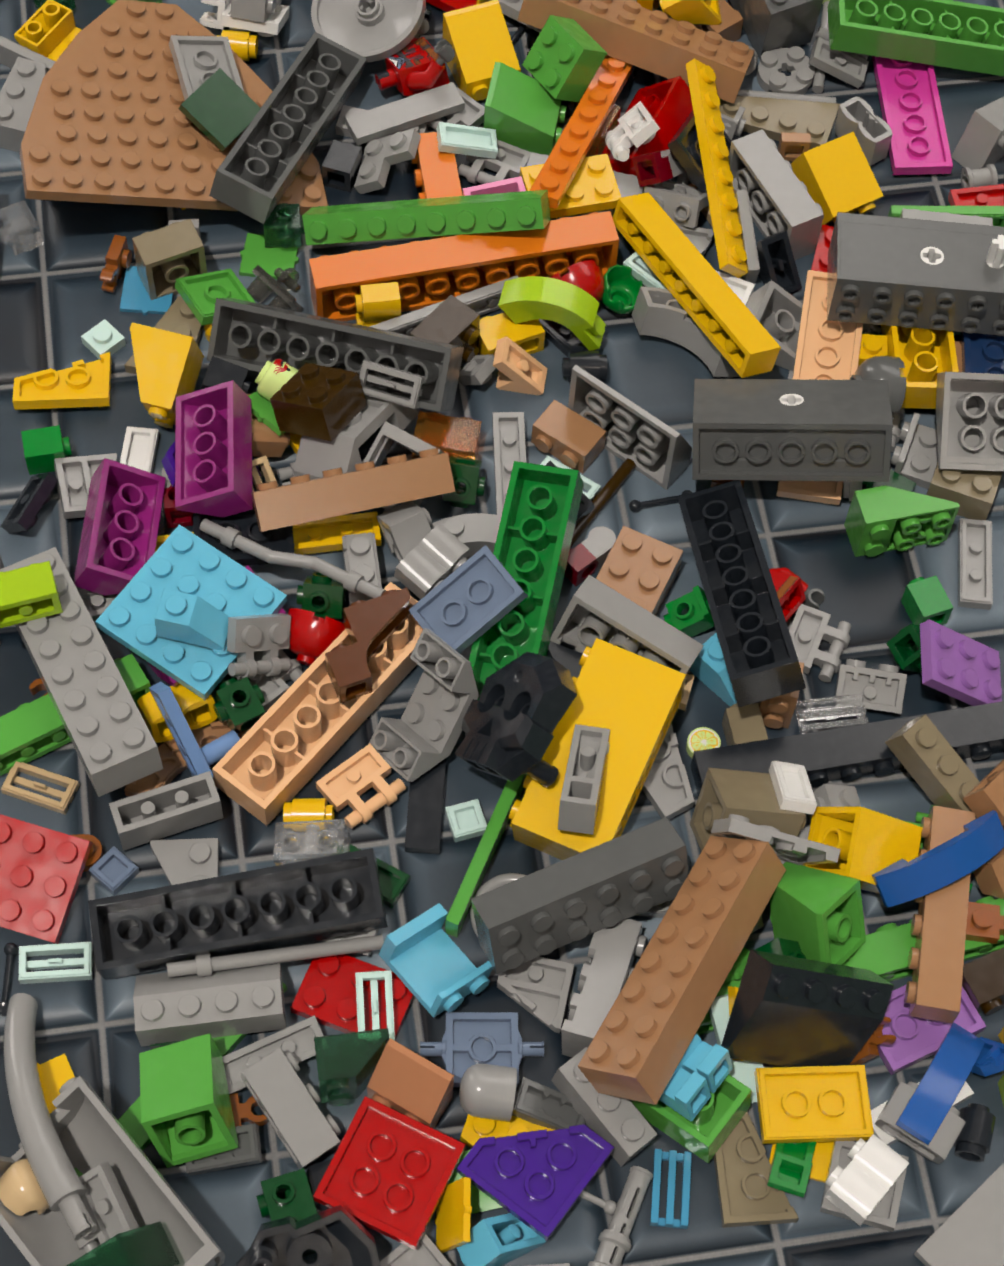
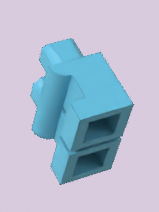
(696, 1076)

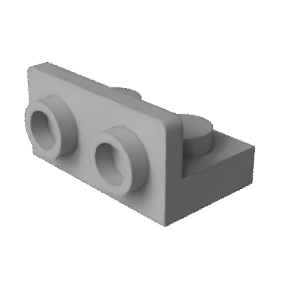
(679, 201)
(919, 452)
(880, 688)

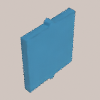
(136, 298)

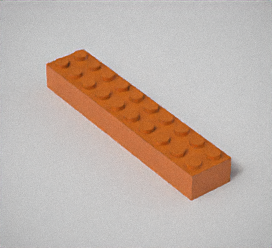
(460, 263)

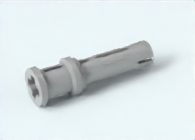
(615, 1239)

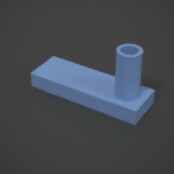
(196, 758)

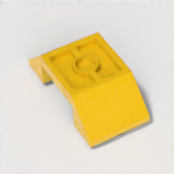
(48, 30)

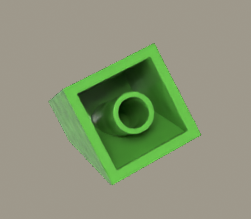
(522, 111)
(819, 912)
(186, 1101)

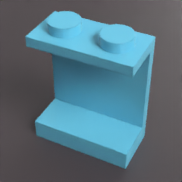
(433, 963)

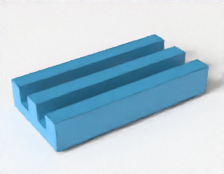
(672, 1157)

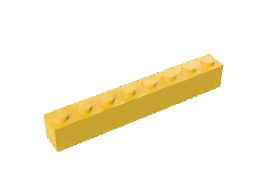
(696, 285)

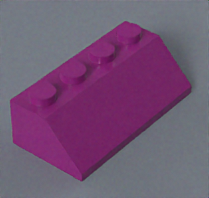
(214, 451)
(118, 526)

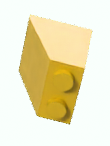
(479, 41)
(838, 177)
(165, 369)
(866, 841)

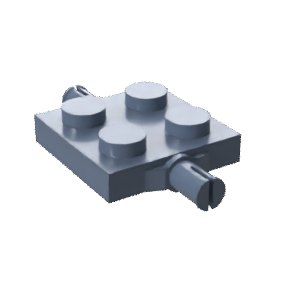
(480, 1039)

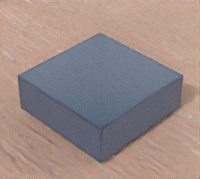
(114, 871)

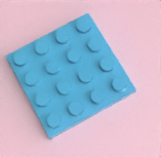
(194, 568)

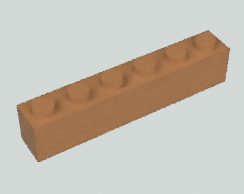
(352, 491)
(939, 930)

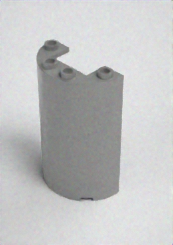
(91, 1138)

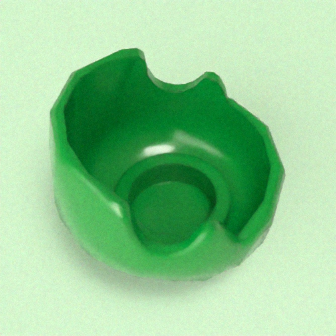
(620, 289)

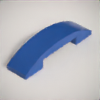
(942, 864)
(941, 1083)

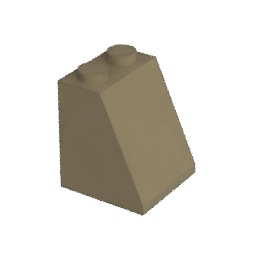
(744, 795)

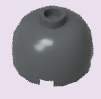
(885, 369)

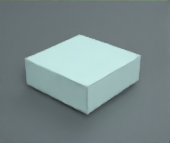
(466, 820)

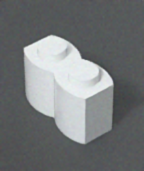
(865, 1179)

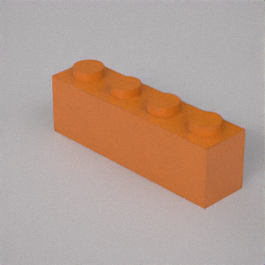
(436, 170)

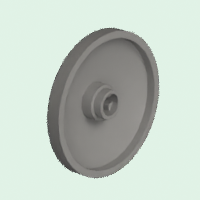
(369, 26)

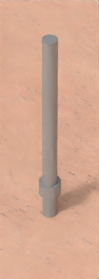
(204, 964)

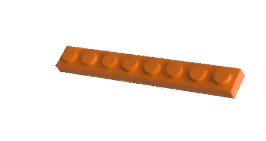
(582, 129)

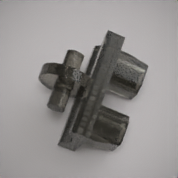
(265, 285)

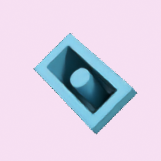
(191, 620)
(712, 670)
(498, 1241)

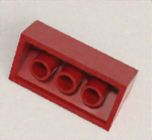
(670, 106)

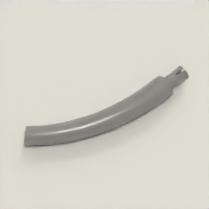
(33, 1122)

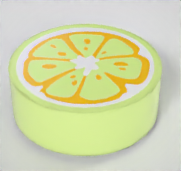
(702, 739)

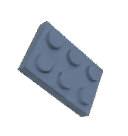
(469, 600)

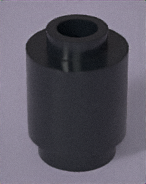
(588, 361)
(976, 1134)

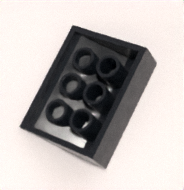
(803, 1011)

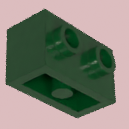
(287, 1197)

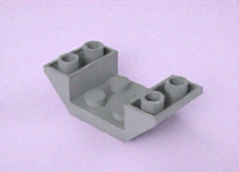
(321, 455)
(433, 713)

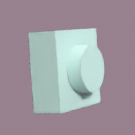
(103, 339)

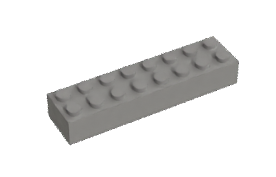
(88, 688)

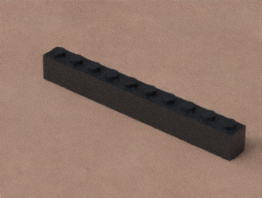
(857, 749)

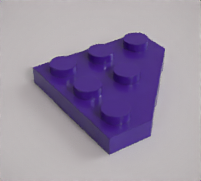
(537, 1172)

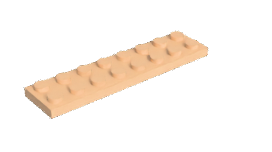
(823, 352)

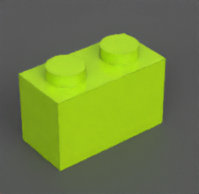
(28, 594)

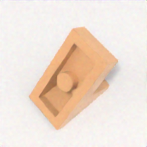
(518, 369)

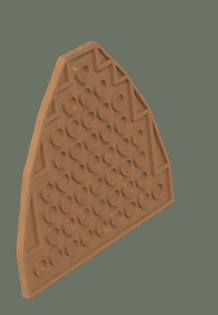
(113, 124)

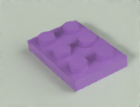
(959, 665)
(918, 1036)

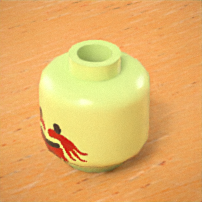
(273, 377)

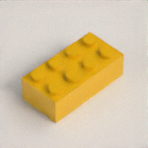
(924, 355)

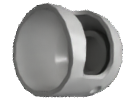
(488, 1091)

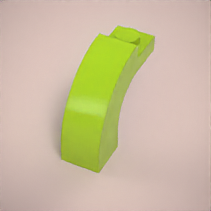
(555, 301)

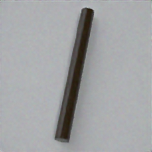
(604, 496)

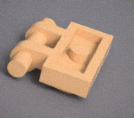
(354, 778)

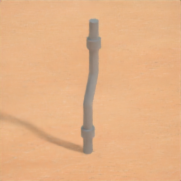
(233, 539)

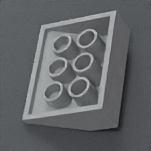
(970, 421)
(631, 431)

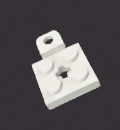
(222, 19)

